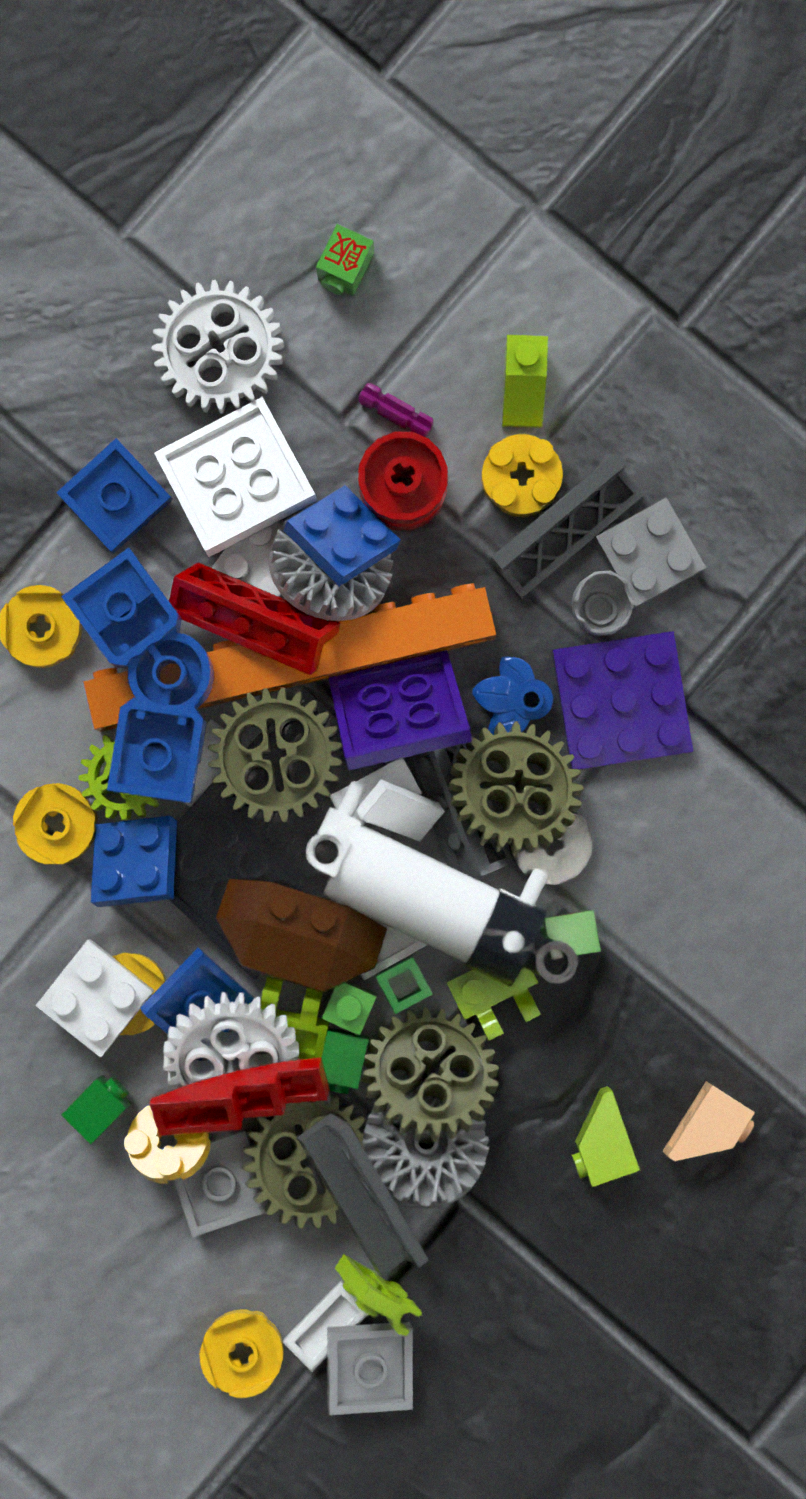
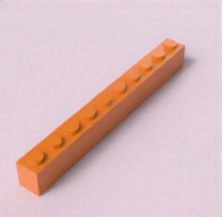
(361, 643)

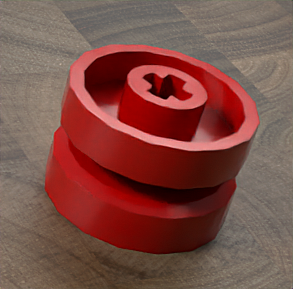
(407, 457)

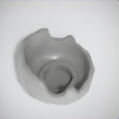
(602, 603)

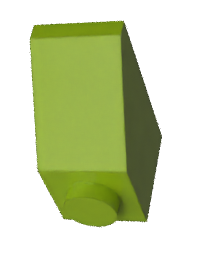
(524, 381)
(604, 1143)

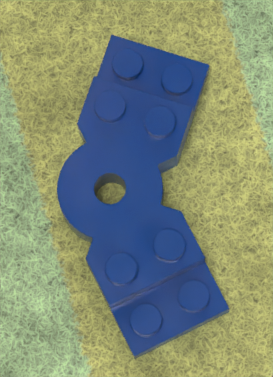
(139, 631)

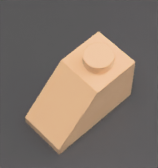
(710, 1125)

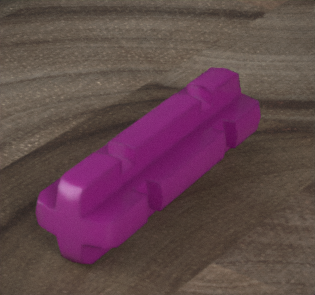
(395, 410)

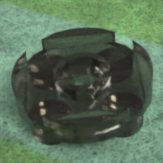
(566, 862)

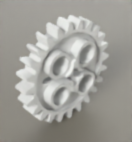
(197, 317)
(227, 1052)

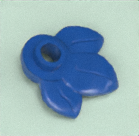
(507, 693)

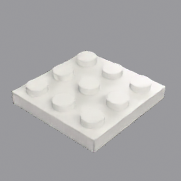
(235, 477)

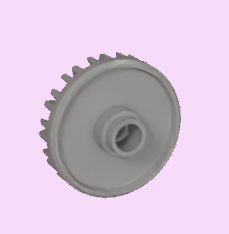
(315, 592)
(420, 1175)

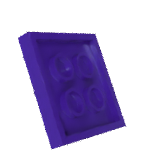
(622, 700)
(399, 710)

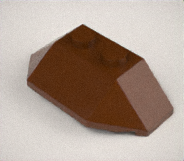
(297, 934)

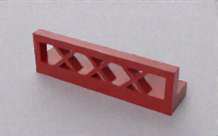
(249, 617)

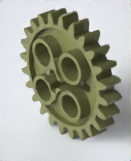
(513, 753)
(237, 761)
(460, 1096)
(275, 1174)

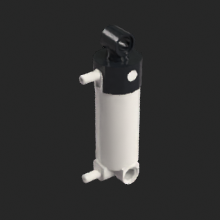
(436, 902)

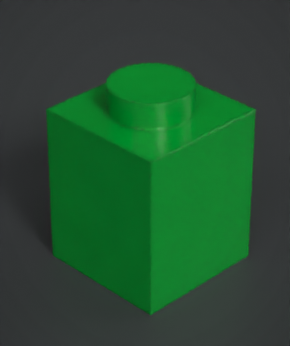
(404, 984)
(343, 1059)
(97, 1108)

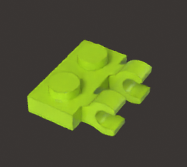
(478, 993)
(309, 1029)
(376, 1294)

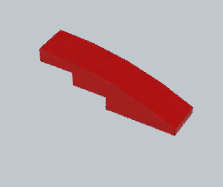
(246, 1093)

